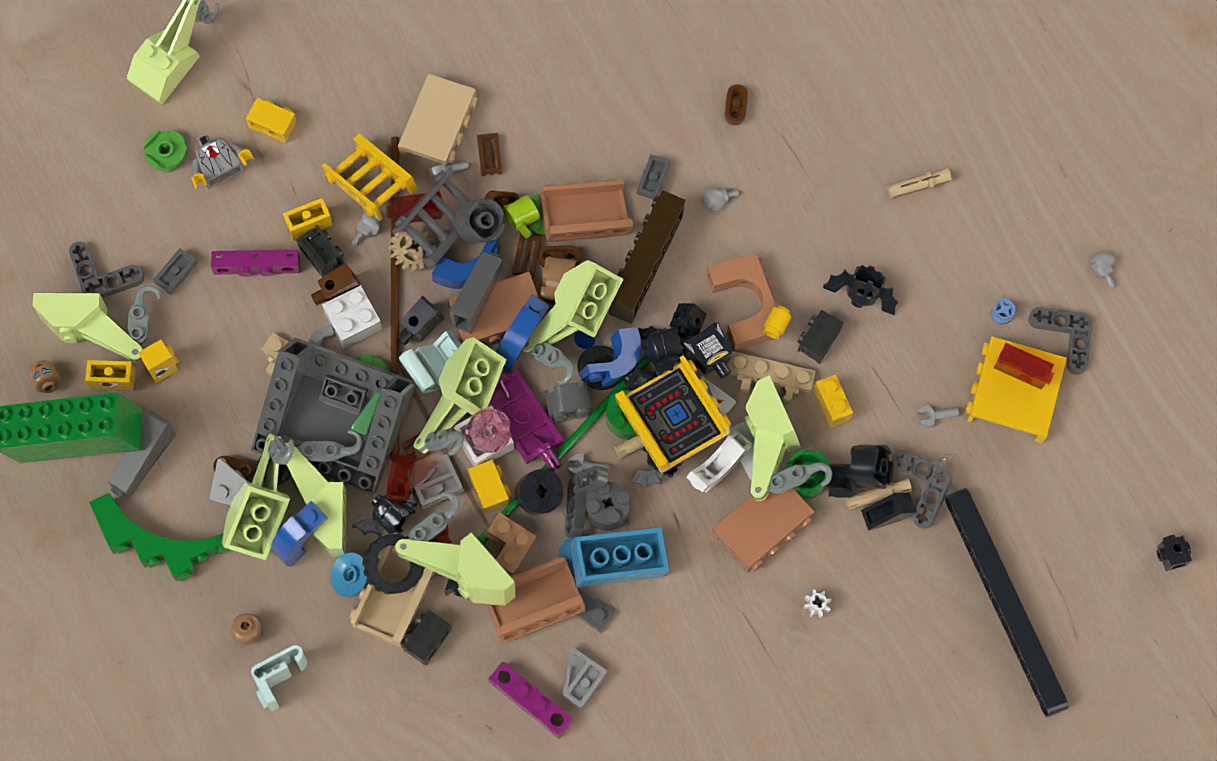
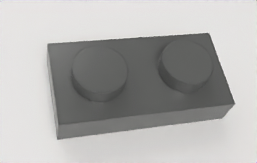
(653, 177)
(175, 271)
(595, 614)

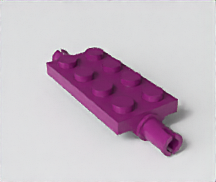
(530, 425)

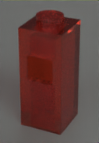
(403, 204)
(1024, 366)
(401, 477)

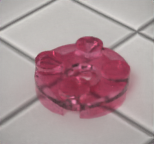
(478, 424)

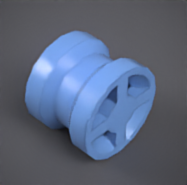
(1003, 306)

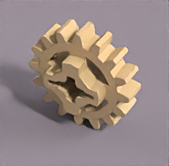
(409, 258)

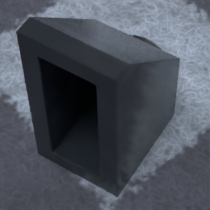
(888, 510)

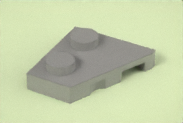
(437, 481)
(226, 483)
(581, 678)

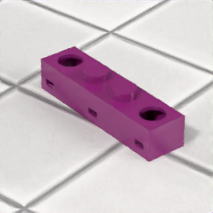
(266, 264)
(530, 700)

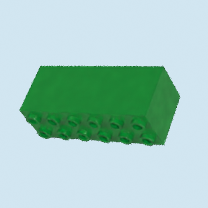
(70, 427)

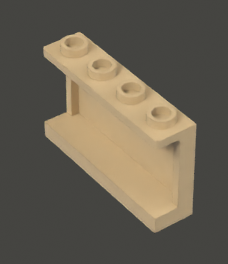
(438, 120)
(391, 615)

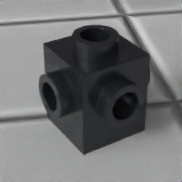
(688, 319)
(1174, 552)

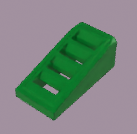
(365, 418)

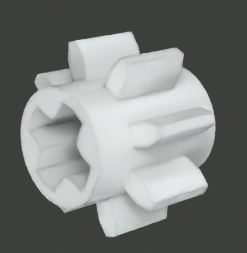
(814, 608)

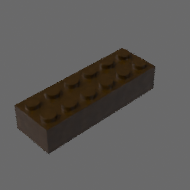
(647, 255)

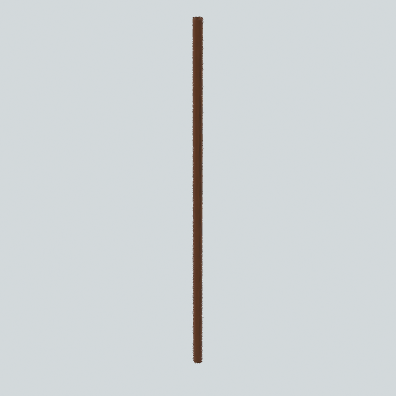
(394, 294)

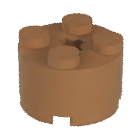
(552, 275)

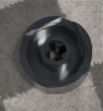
(870, 466)
(535, 503)

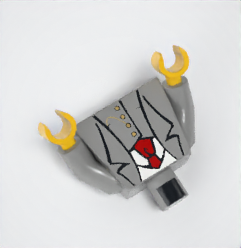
(217, 162)

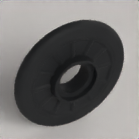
(596, 355)

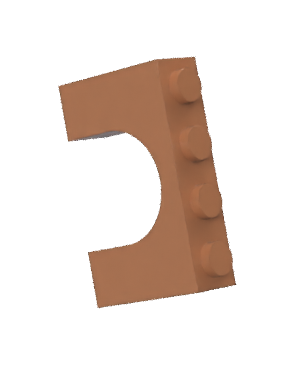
(748, 273)

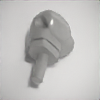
(715, 198)
(366, 226)
(1102, 264)

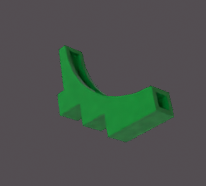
(151, 549)

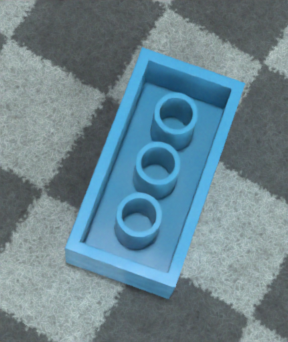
(619, 557)

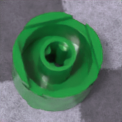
(617, 421)
(812, 486)

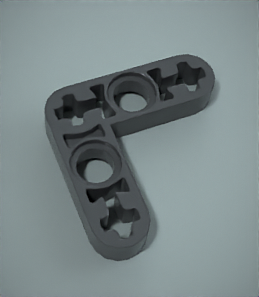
(95, 280)
(1075, 333)
(932, 485)
(578, 487)

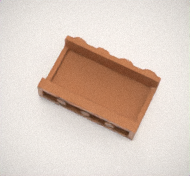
(584, 210)
(500, 309)
(761, 526)
(541, 599)

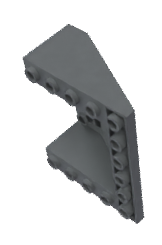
(320, 396)

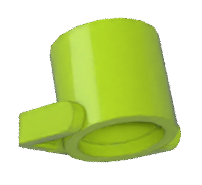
(521, 214)

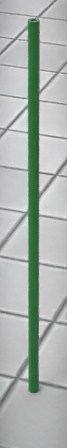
(571, 441)

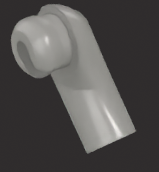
(319, 335)

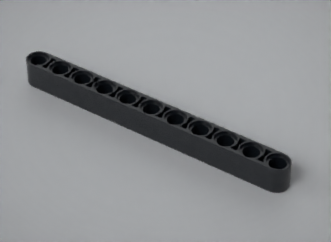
(1006, 603)

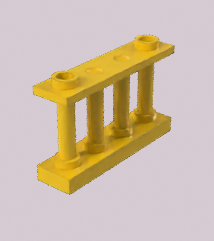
(376, 158)

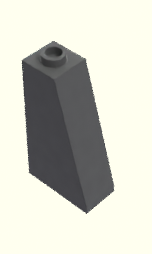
(476, 292)
(135, 465)

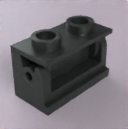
(320, 251)
(820, 335)
(426, 637)

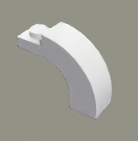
(720, 463)

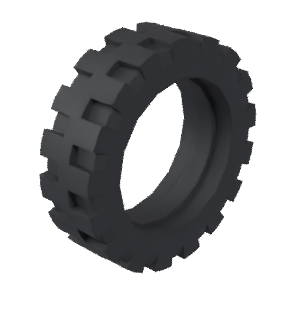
(373, 575)

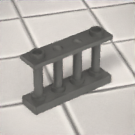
(446, 237)

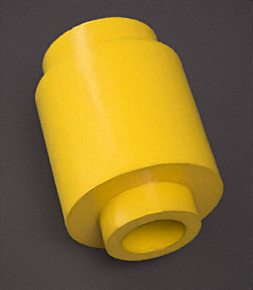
(777, 322)

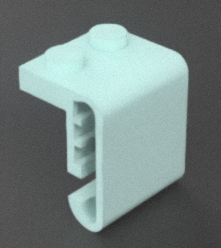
(429, 361)
(274, 671)

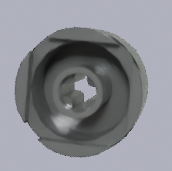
(479, 221)
(568, 401)
(614, 516)

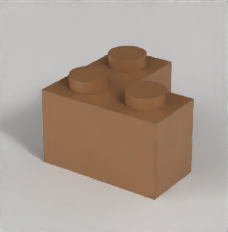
(512, 538)

